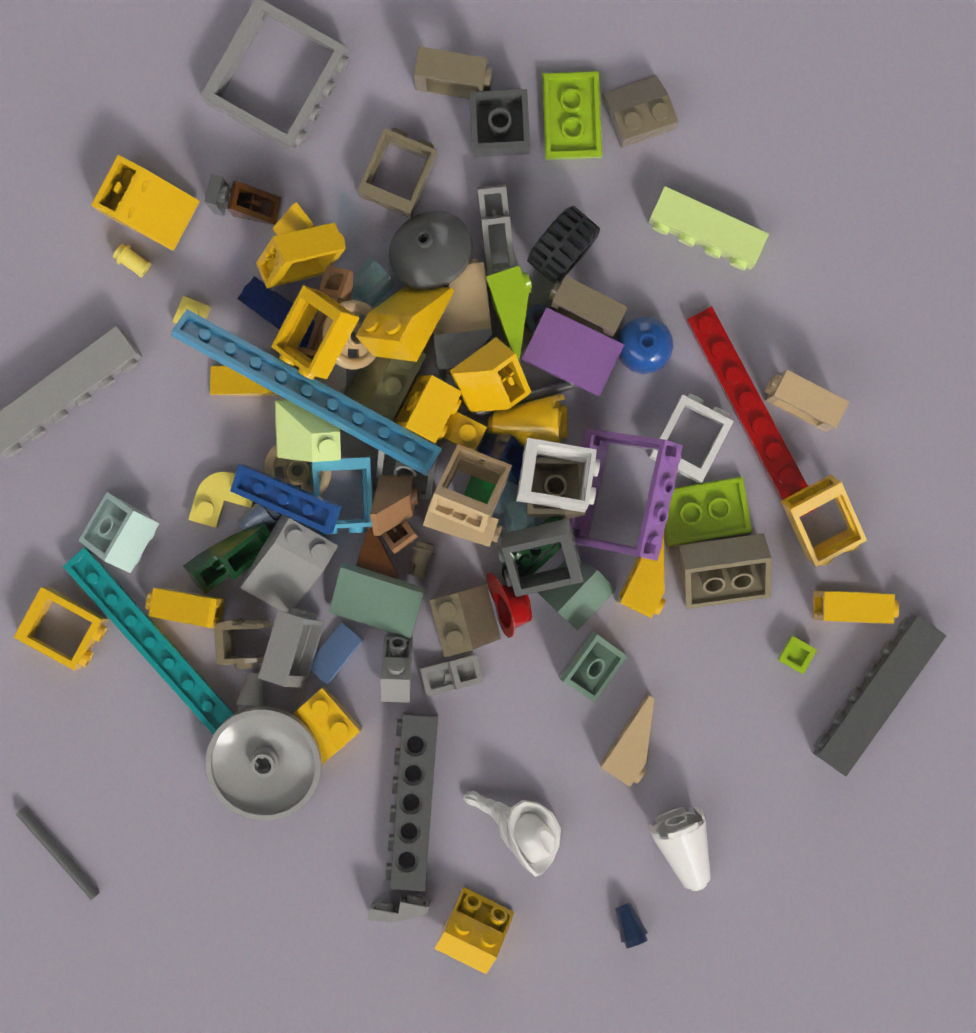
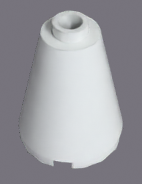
(684, 845)

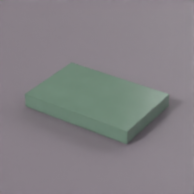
(376, 600)

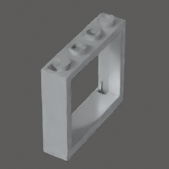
(235, 53)

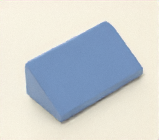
(335, 652)

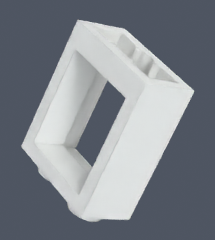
(717, 415)
(562, 451)

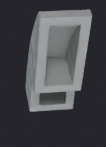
(496, 228)

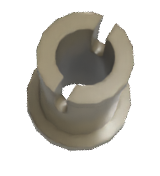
(421, 559)

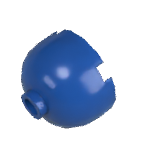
(646, 345)

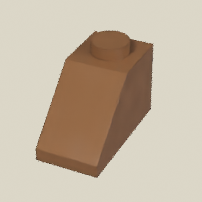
(393, 502)

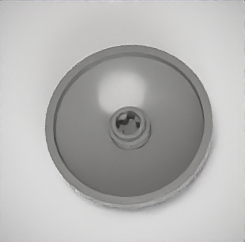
(263, 763)

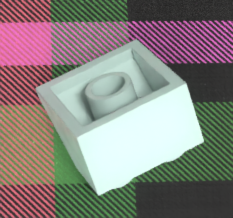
(118, 532)

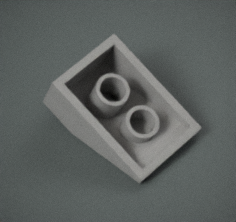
(288, 564)

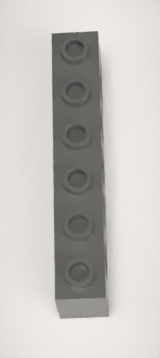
(412, 876)

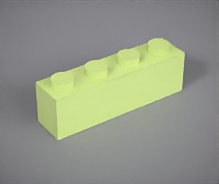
(708, 228)

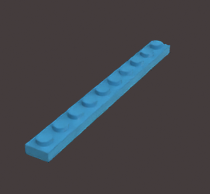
(306, 393)

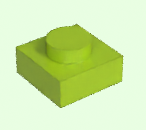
(797, 654)

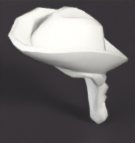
(525, 828)

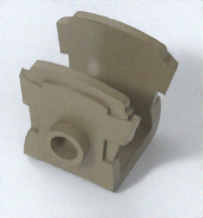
(225, 642)

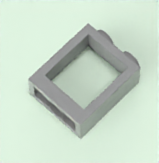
(291, 648)

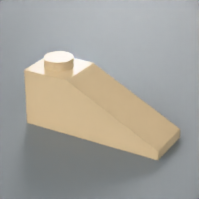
(629, 751)

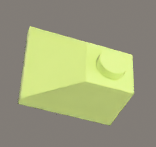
(304, 435)

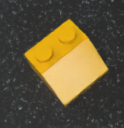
(429, 408)
(328, 722)

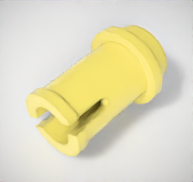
(131, 260)

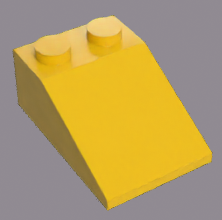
(404, 323)
(645, 586)

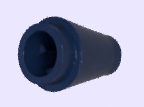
(630, 926)

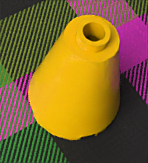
(535, 419)

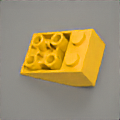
(145, 203)

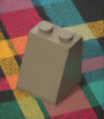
(465, 620)

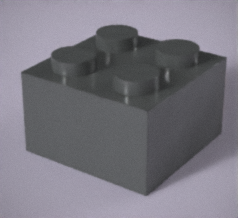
(500, 123)

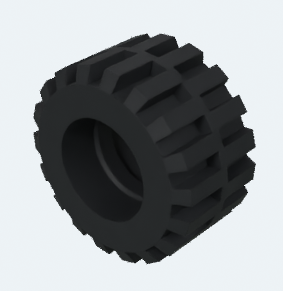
(563, 244)

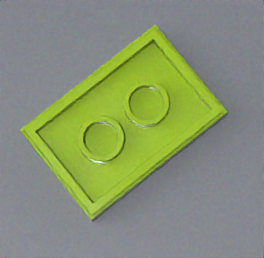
(572, 115)
(707, 512)

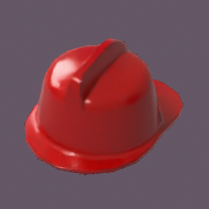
(510, 610)

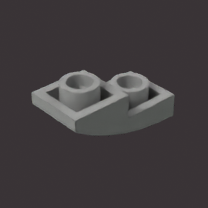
(409, 908)

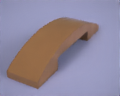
(338, 285)

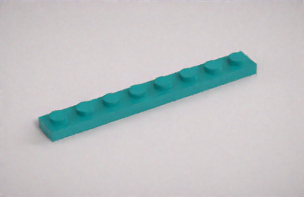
(148, 639)

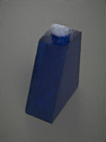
(269, 306)

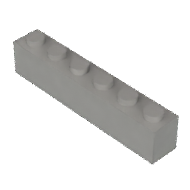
(64, 389)

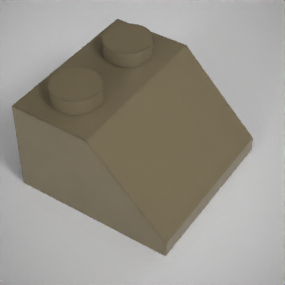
(640, 111)

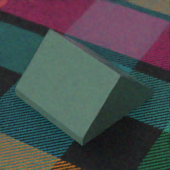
(580, 600)
(592, 666)

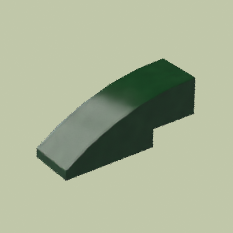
(227, 557)

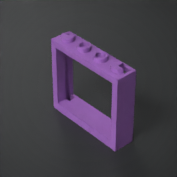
(658, 498)

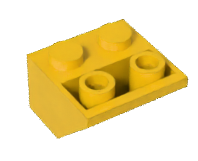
(491, 378)
(474, 930)

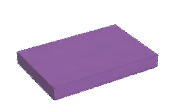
(572, 352)

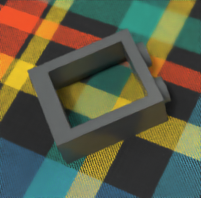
(539, 536)

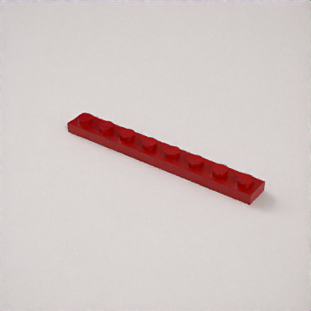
(747, 403)

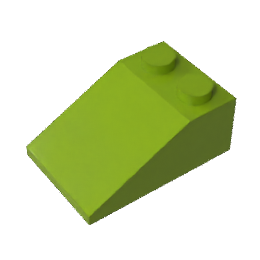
(509, 298)

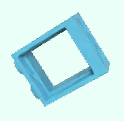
(361, 463)

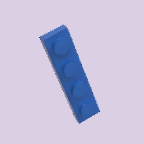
(285, 498)

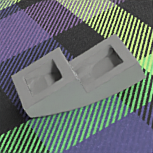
(450, 675)

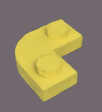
(211, 499)

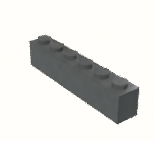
(879, 693)

